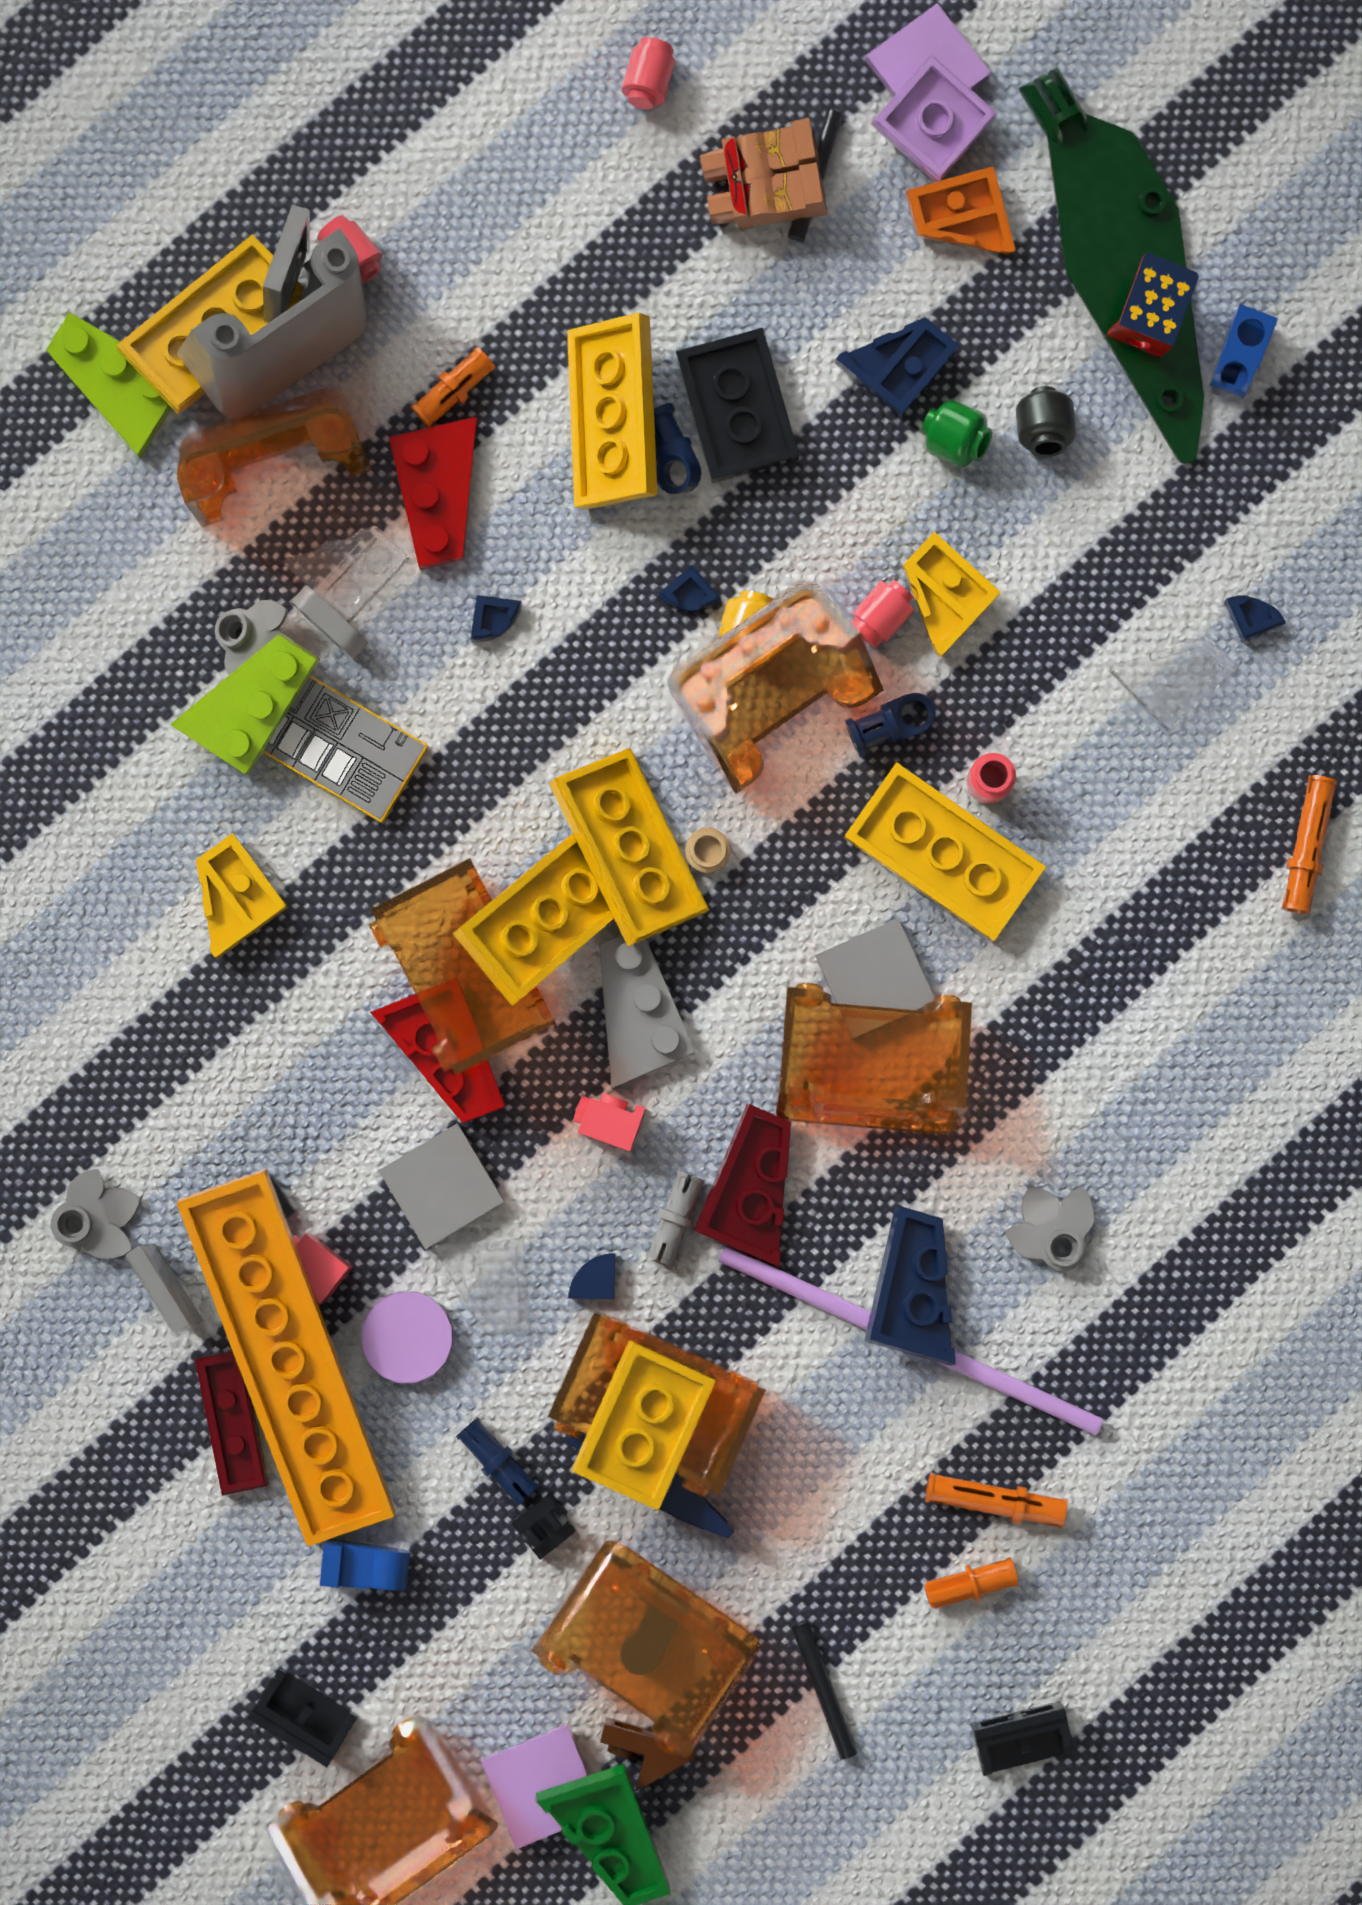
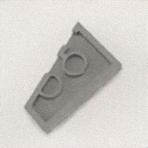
(639, 1013)

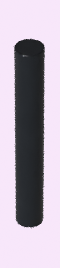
(825, 144)
(824, 1690)

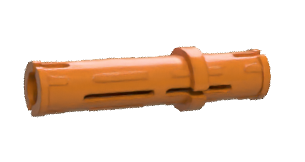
(1307, 854)
(996, 1500)

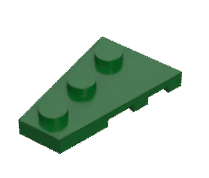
(610, 1829)

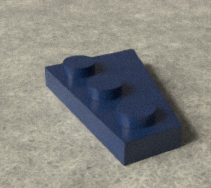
(911, 1293)

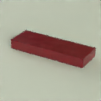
(231, 1424)

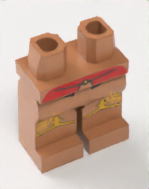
(769, 177)

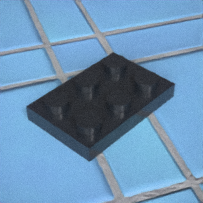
(737, 405)

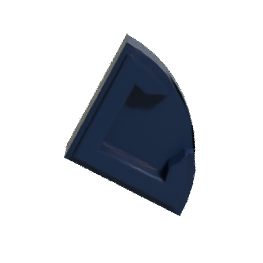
(689, 593)
(1252, 616)
(493, 617)
(595, 1279)

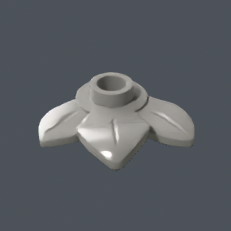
(259, 624)
(102, 1216)
(1050, 1221)

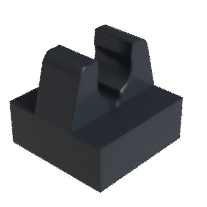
(544, 1526)

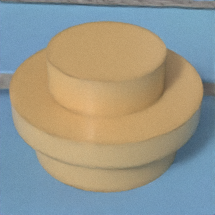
(707, 850)

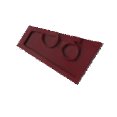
(749, 1187)

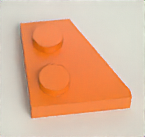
(963, 212)

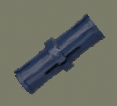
(497, 1461)

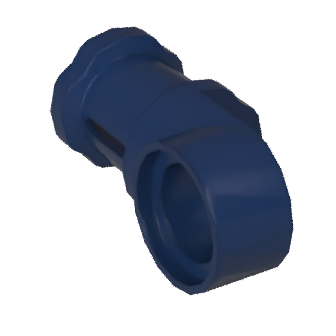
(670, 447)
(890, 723)

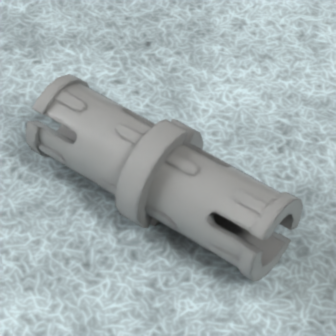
(675, 1218)

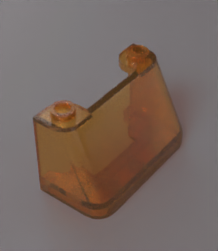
(213, 452)
(769, 674)
(457, 996)
(874, 1063)
(721, 1423)
(648, 1644)
(387, 1826)

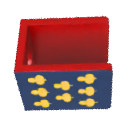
(1155, 305)

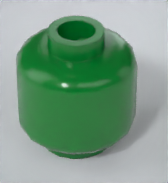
(957, 433)

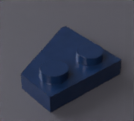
(900, 363)

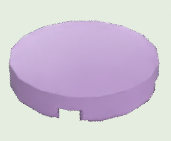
(407, 1337)

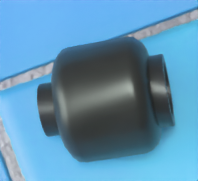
(1046, 421)

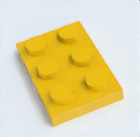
(643, 1425)

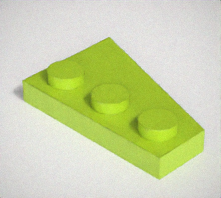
(109, 381)
(249, 704)

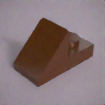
(627, 1739)

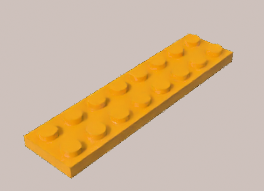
(286, 1357)

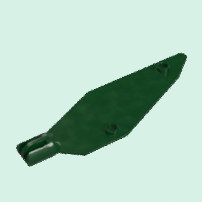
(1108, 219)

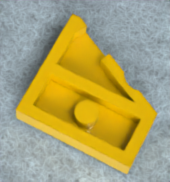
(946, 591)
(235, 895)

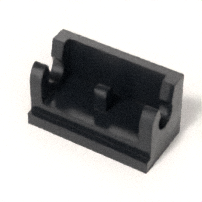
(303, 1717)
(1022, 1737)

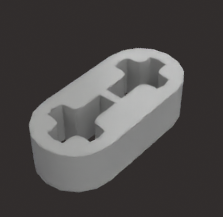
(329, 622)

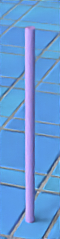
(860, 1317)

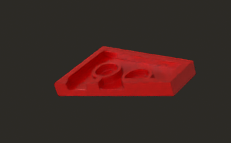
(435, 486)
(467, 1094)

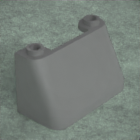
(250, 370)

